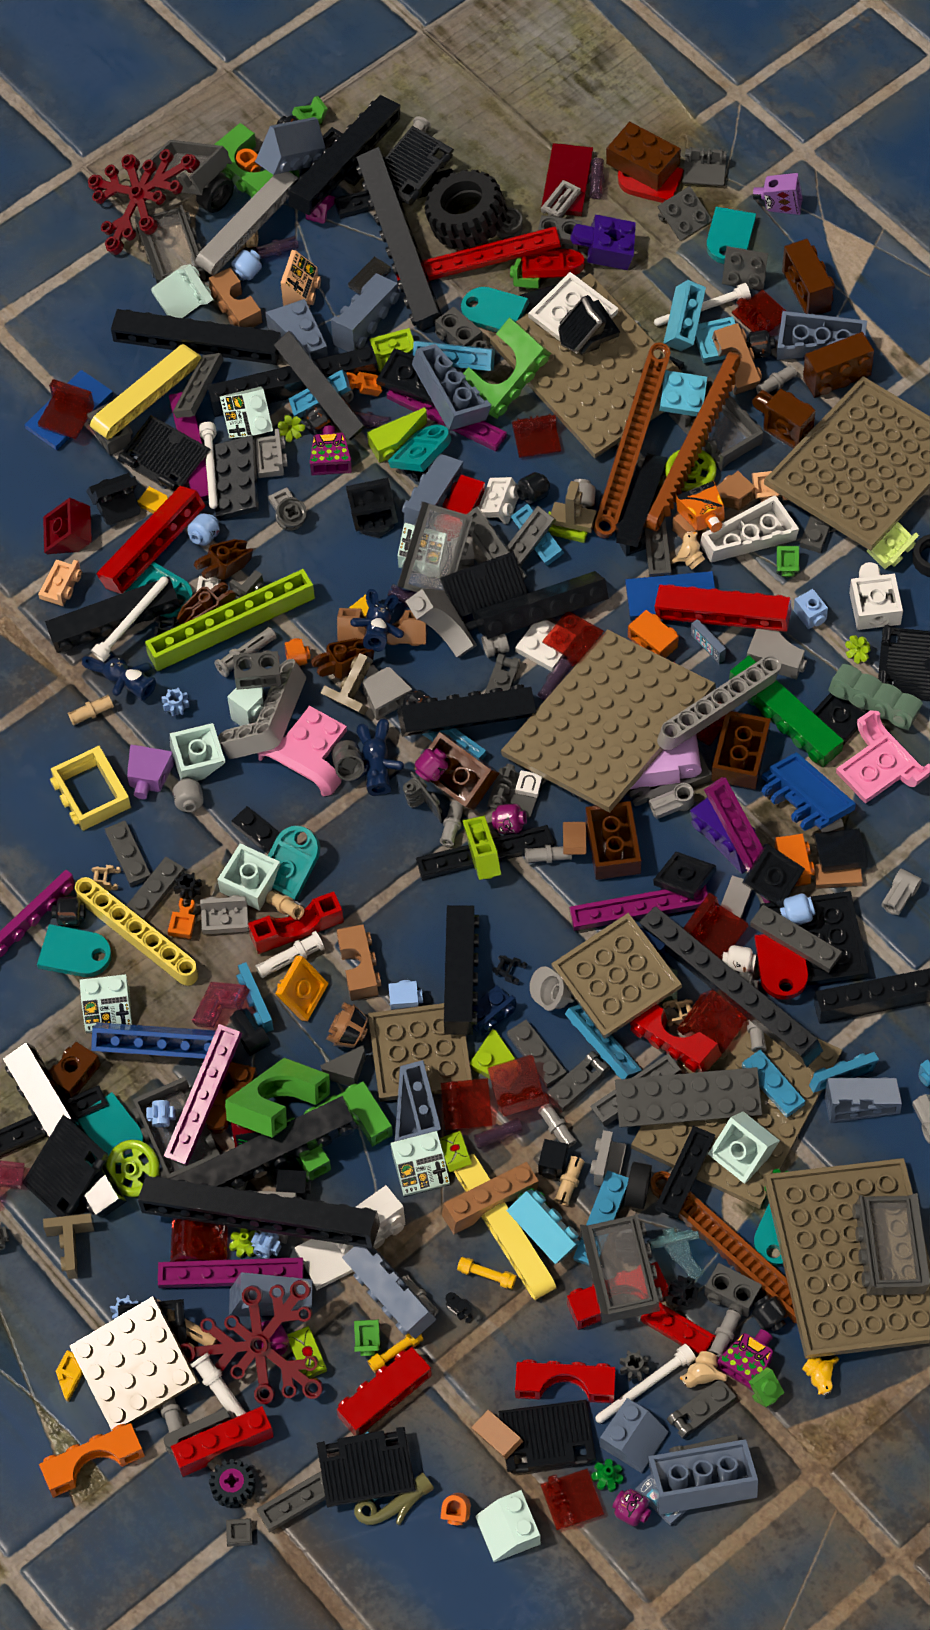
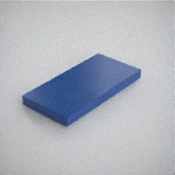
(100, 395)
(643, 591)

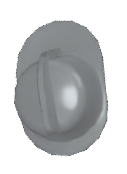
(549, 989)

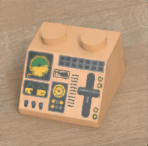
(299, 280)

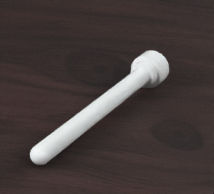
(741, 291)
(208, 432)
(102, 650)
(683, 1357)

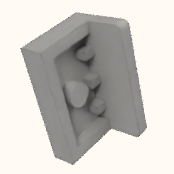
(269, 455)
(224, 915)
(609, 1157)

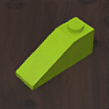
(390, 437)
(482, 848)

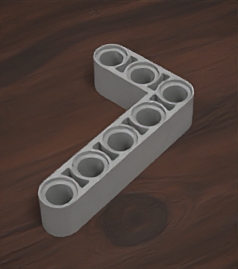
(272, 720)

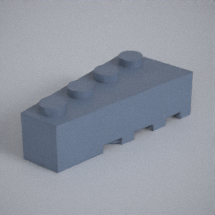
(364, 313)
(808, 332)
(448, 389)
(433, 486)
(390, 1290)

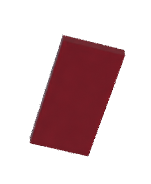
(572, 165)

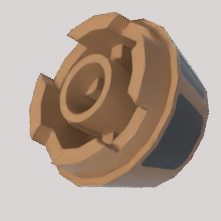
(348, 1027)

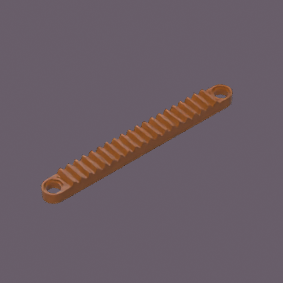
(631, 440)
(694, 442)
(731, 1246)

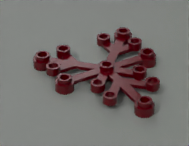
(138, 193)
(230, 1347)

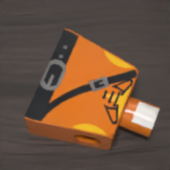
(702, 507)

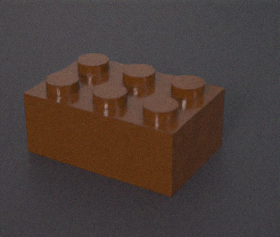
(643, 156)
(808, 277)
(838, 364)
(741, 749)
(467, 774)
(613, 841)

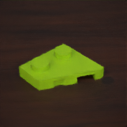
(384, 345)
(491, 1053)

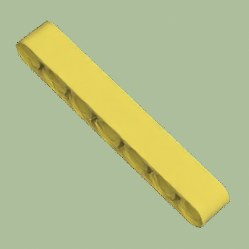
(145, 391)
(141, 939)
(509, 1236)

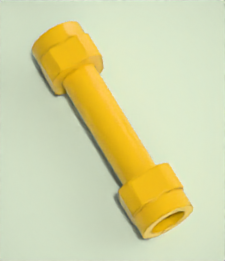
(506, 1279)
(378, 1361)

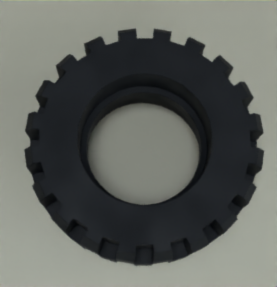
(470, 227)

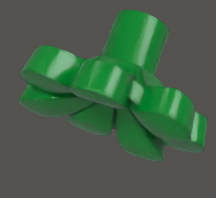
(607, 1475)

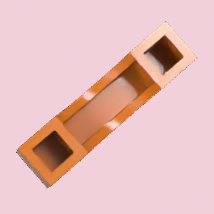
(118, 1445)

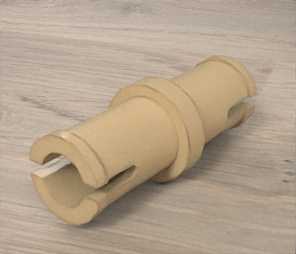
(90, 710)
(285, 904)
(569, 1181)

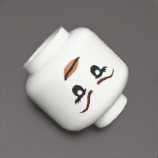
(740, 959)

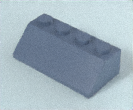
(291, 146)
(703, 1476)

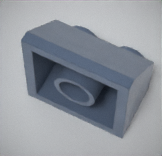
(633, 1435)

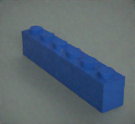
(151, 1040)

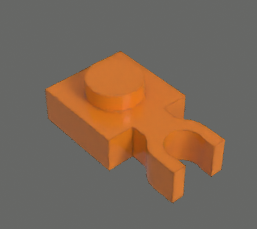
(365, 382)
(182, 922)

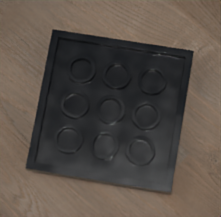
(838, 926)

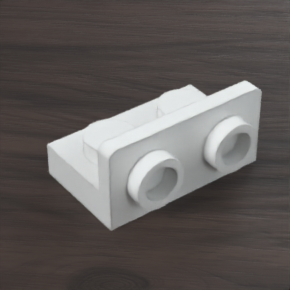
(499, 498)

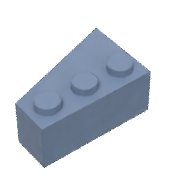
(300, 321)
(861, 1098)
(415, 1103)
(265, 1282)

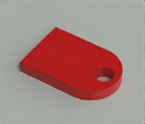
(636, 188)
(552, 263)
(780, 966)

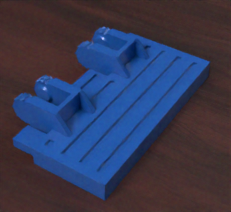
(806, 788)

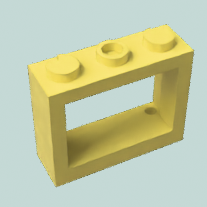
(78, 765)

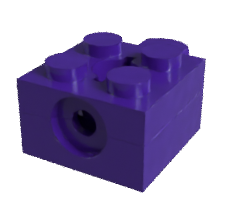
(602, 248)

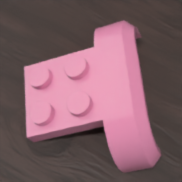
(308, 746)
(880, 762)

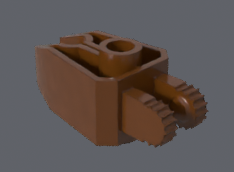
(224, 559)
(205, 601)
(339, 657)

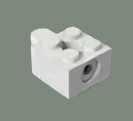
(875, 598)
(390, 1216)

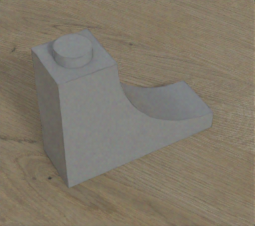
(438, 612)
(774, 644)

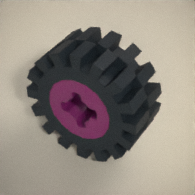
(234, 1492)

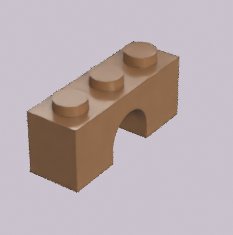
(225, 288)
(733, 340)
(355, 945)

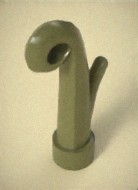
(400, 1504)

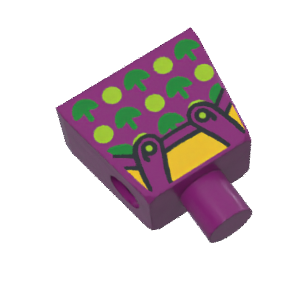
(330, 453)
(747, 1357)

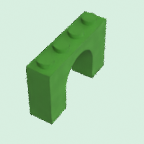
(248, 182)
(529, 358)
(285, 1078)
(367, 1116)

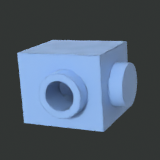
(810, 609)
(404, 995)

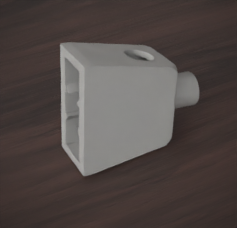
(384, 691)

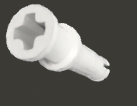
(299, 948)
(212, 1377)

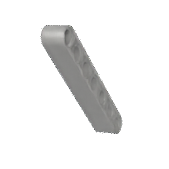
(245, 223)
(714, 710)

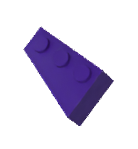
(708, 823)

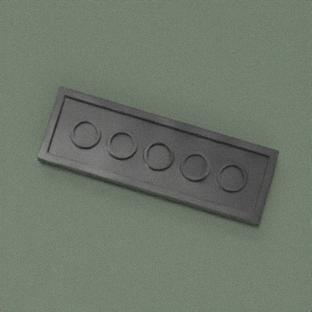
(687, 1097)

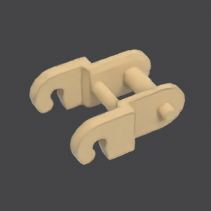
(101, 870)
(678, 1005)

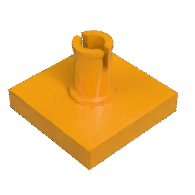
(301, 988)

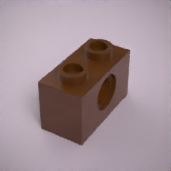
(81, 1058)

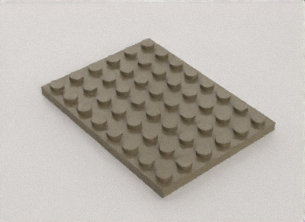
(596, 388)
(860, 464)
(605, 720)
(666, 1141)
(823, 1264)

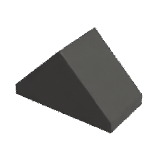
(346, 1067)

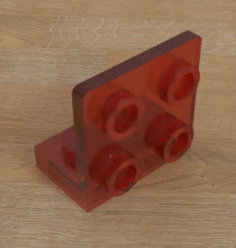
(66, 409)
(715, 926)
(713, 1018)
(517, 1085)
(198, 1241)

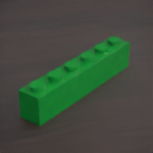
(794, 719)

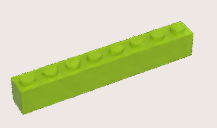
(230, 620)

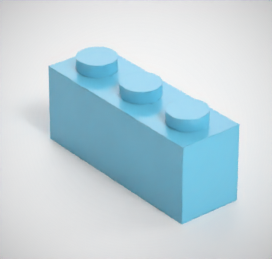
(684, 315)
(544, 1225)

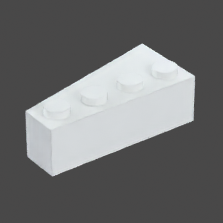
(750, 531)

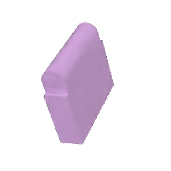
(672, 765)

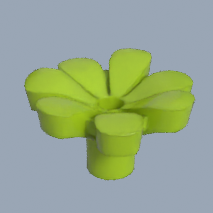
(290, 428)
(858, 648)
(242, 1243)

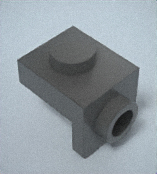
(253, 583)

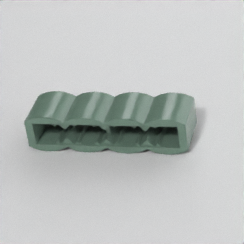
(871, 694)

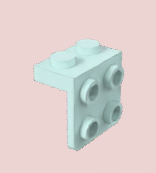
(182, 292)

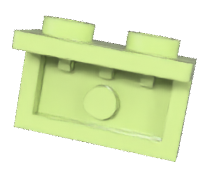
(892, 545)

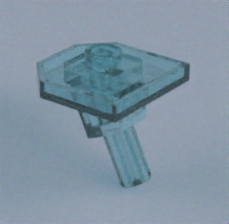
(678, 1248)

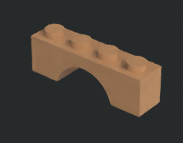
(734, 492)
(414, 630)
(470, 1206)

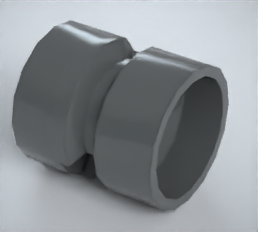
(347, 760)

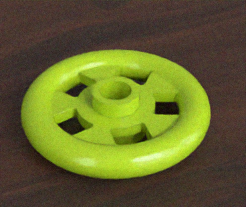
(708, 465)
(117, 1156)

